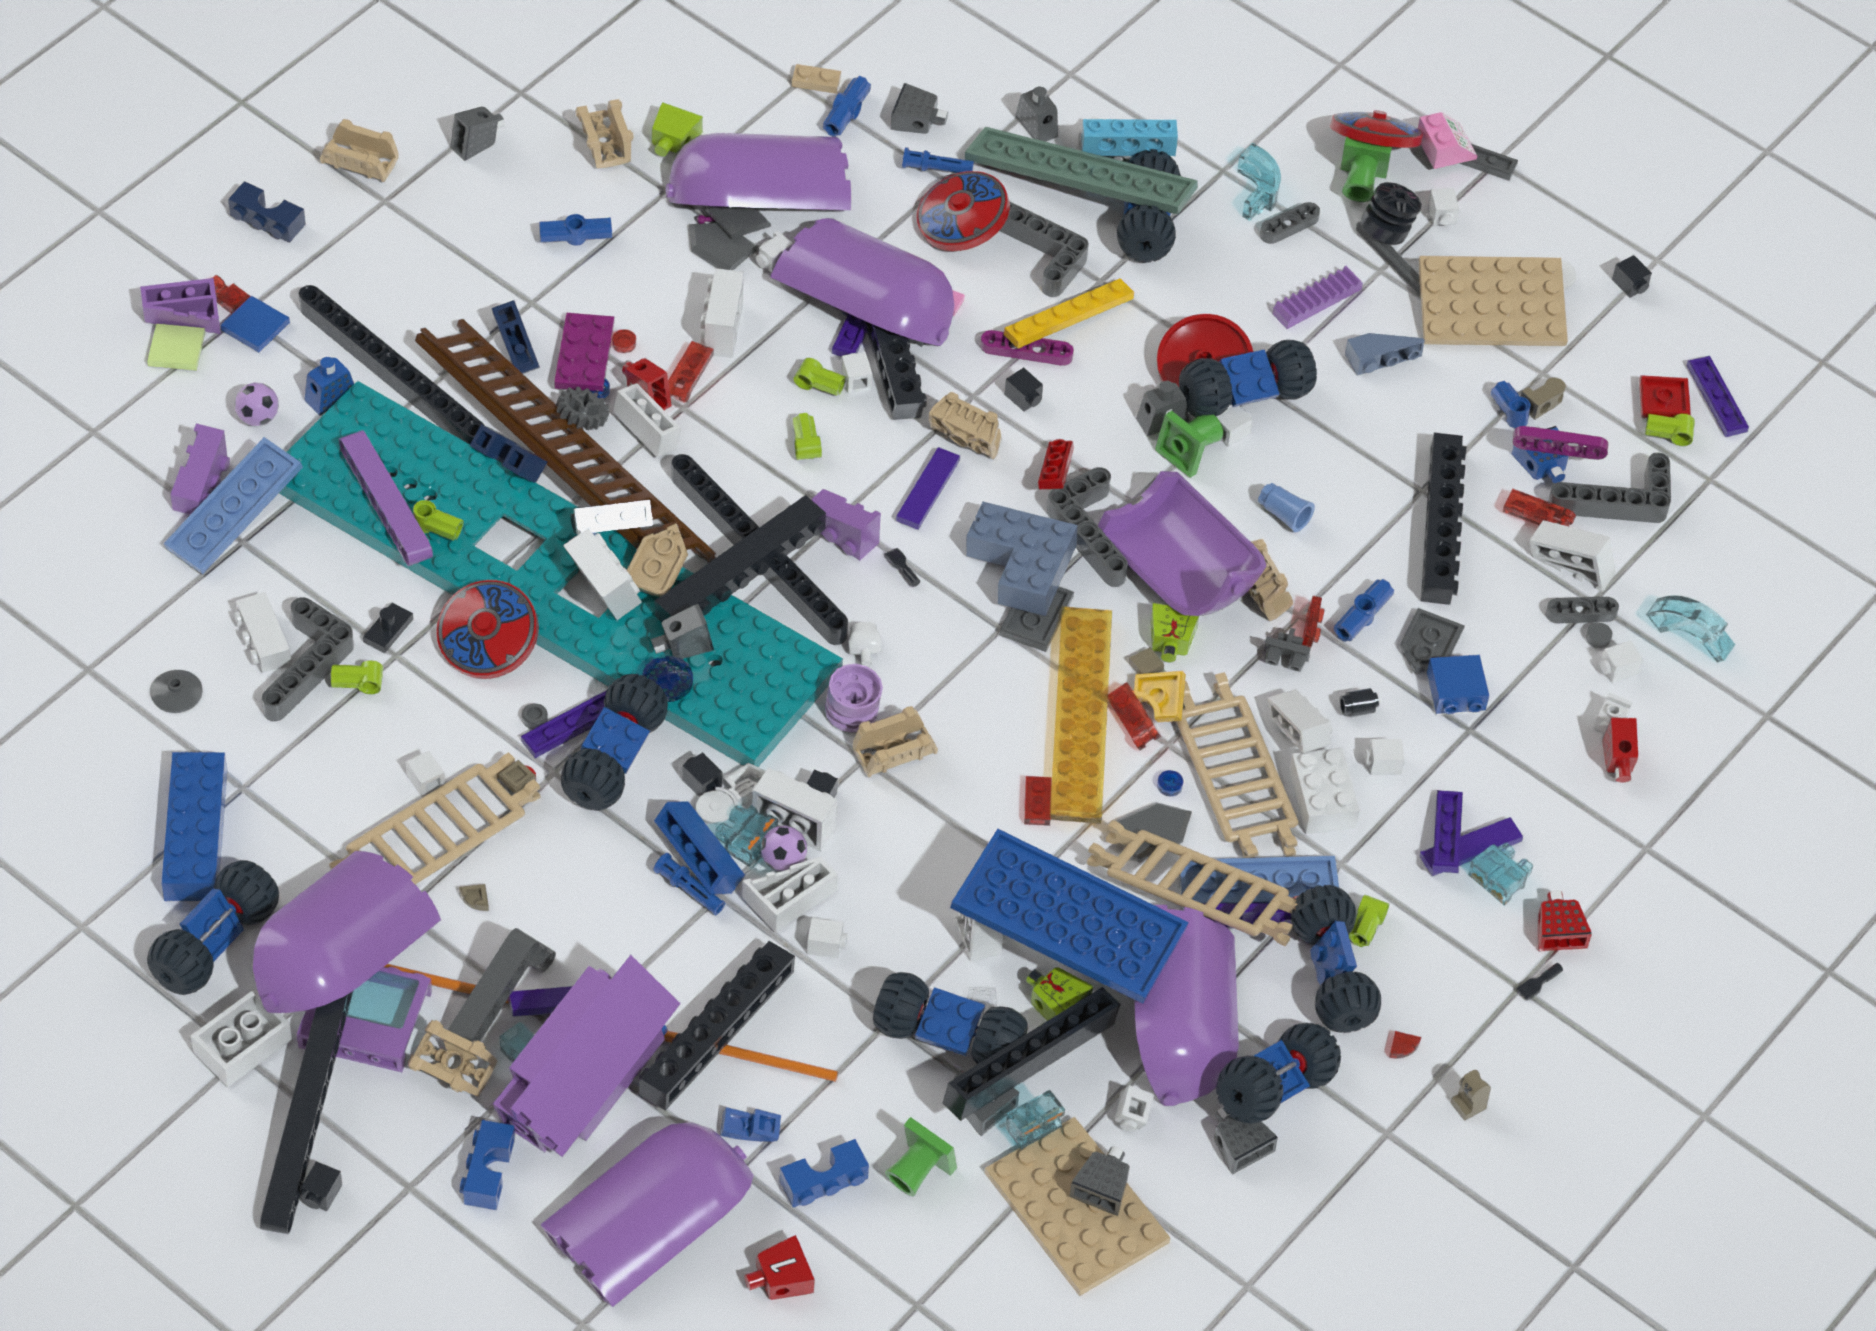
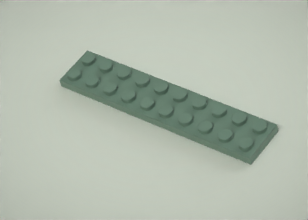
(1081, 170)

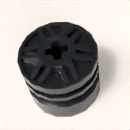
(1391, 213)

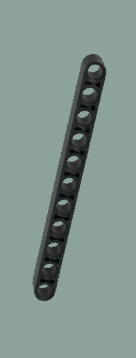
(387, 364)
(736, 525)
(304, 1116)

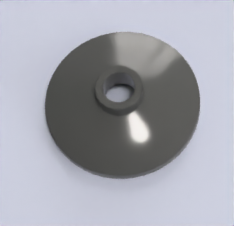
(179, 698)

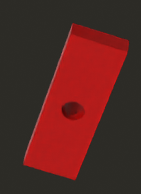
(1056, 464)

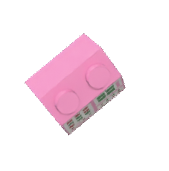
(1445, 141)

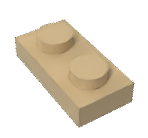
(816, 78)

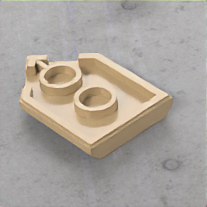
(658, 561)

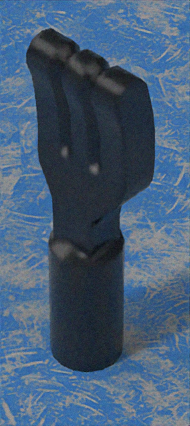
(898, 561)
(1533, 985)

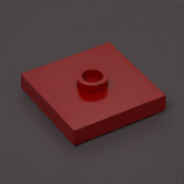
(1664, 396)

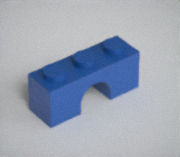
(492, 1144)
(805, 1184)

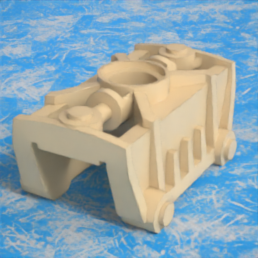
(617, 132)
(364, 150)
(966, 425)
(1271, 587)
(890, 733)
(455, 1045)

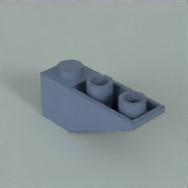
(1378, 351)

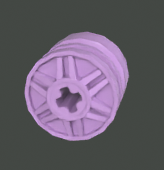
(853, 697)

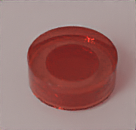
(624, 341)

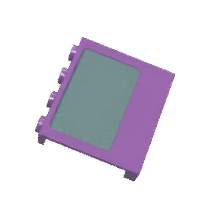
(379, 1019)

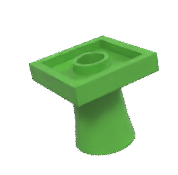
(1364, 164)
(1184, 442)
(924, 1153)

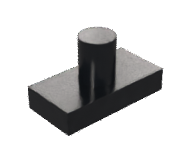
(388, 627)

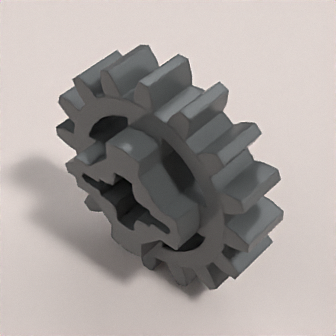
(582, 408)

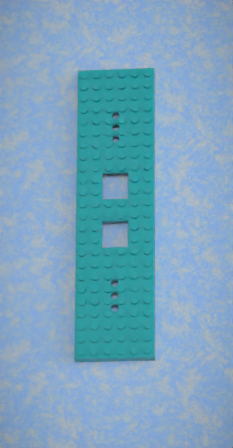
(736, 707)

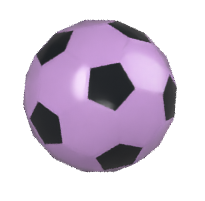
(256, 404)
(783, 848)

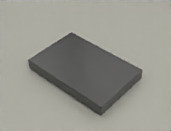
(1033, 628)

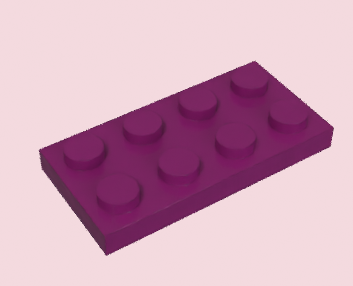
(584, 351)

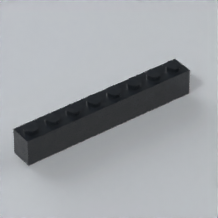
(745, 560)
(1031, 1053)

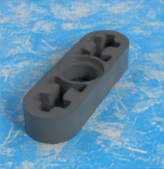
(1294, 214)
(1574, 616)

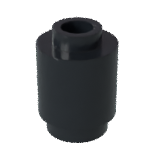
(1359, 702)

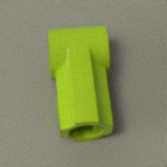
(813, 374)
(1678, 429)
(806, 441)
(437, 521)
(365, 677)
(1369, 916)

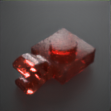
(229, 297)

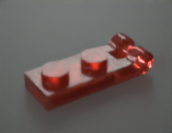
(689, 370)
(1536, 510)
(1133, 715)

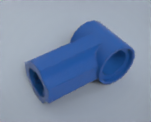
(1513, 405)

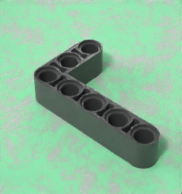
(1066, 246)
(1620, 502)
(1092, 543)
(332, 646)
(498, 982)

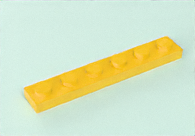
(1068, 313)

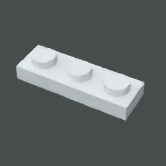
(613, 516)

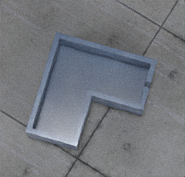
(1031, 549)

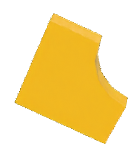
(1163, 693)

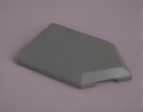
(738, 220)
(718, 248)
(1429, 638)
(1160, 820)

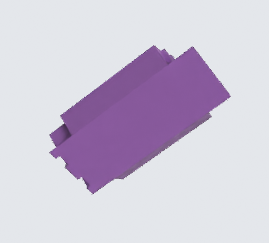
(585, 1056)

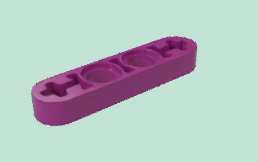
(1026, 352)
(1525, 437)

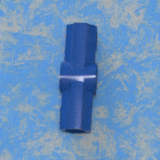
(846, 106)
(575, 229)
(1363, 610)

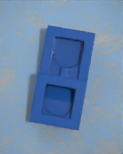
(754, 1126)

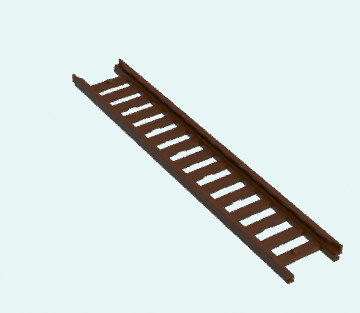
(547, 449)

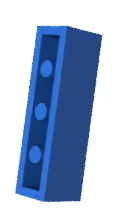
(699, 847)

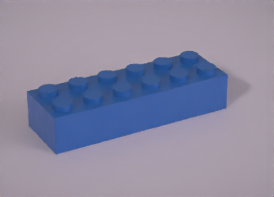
(194, 825)

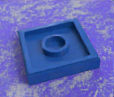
(255, 324)

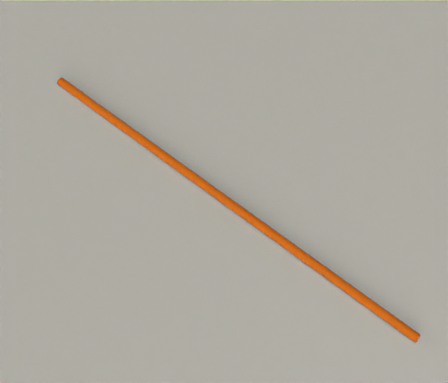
(728, 1050)

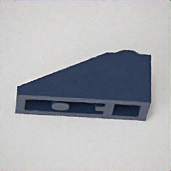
(515, 337)

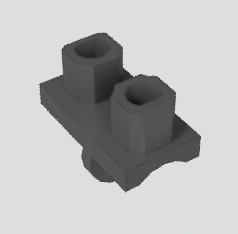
(1288, 646)

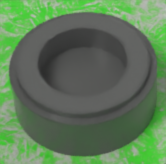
(1599, 635)
(534, 715)

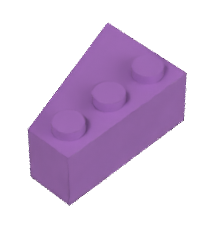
(182, 304)
(202, 471)
(849, 525)

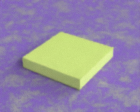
(176, 347)

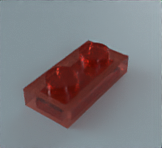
(1314, 616)
(1037, 800)

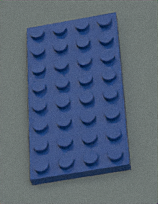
(1069, 915)

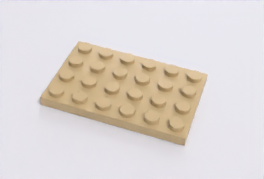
(1492, 301)
(1077, 1237)

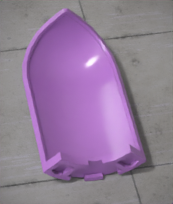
(761, 172)
(869, 280)
(1184, 547)
(339, 933)
(1191, 1013)
(650, 1207)

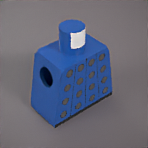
(327, 384)
(1542, 464)

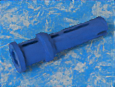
(927, 161)
(678, 879)

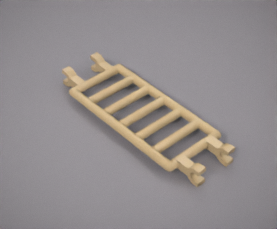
(1256, 740)
(514, 803)
(1134, 841)

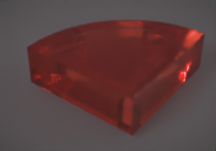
(1404, 1045)

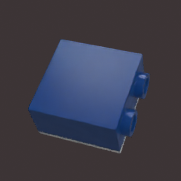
(1457, 684)

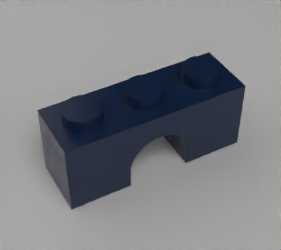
(281, 221)
(509, 453)

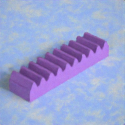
(1317, 297)

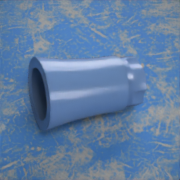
(1286, 506)

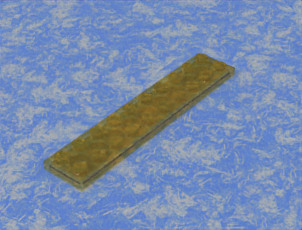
(1081, 715)

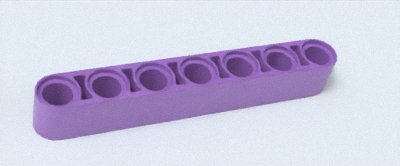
(385, 498)

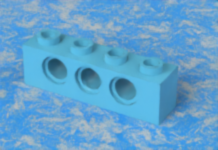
(1128, 136)

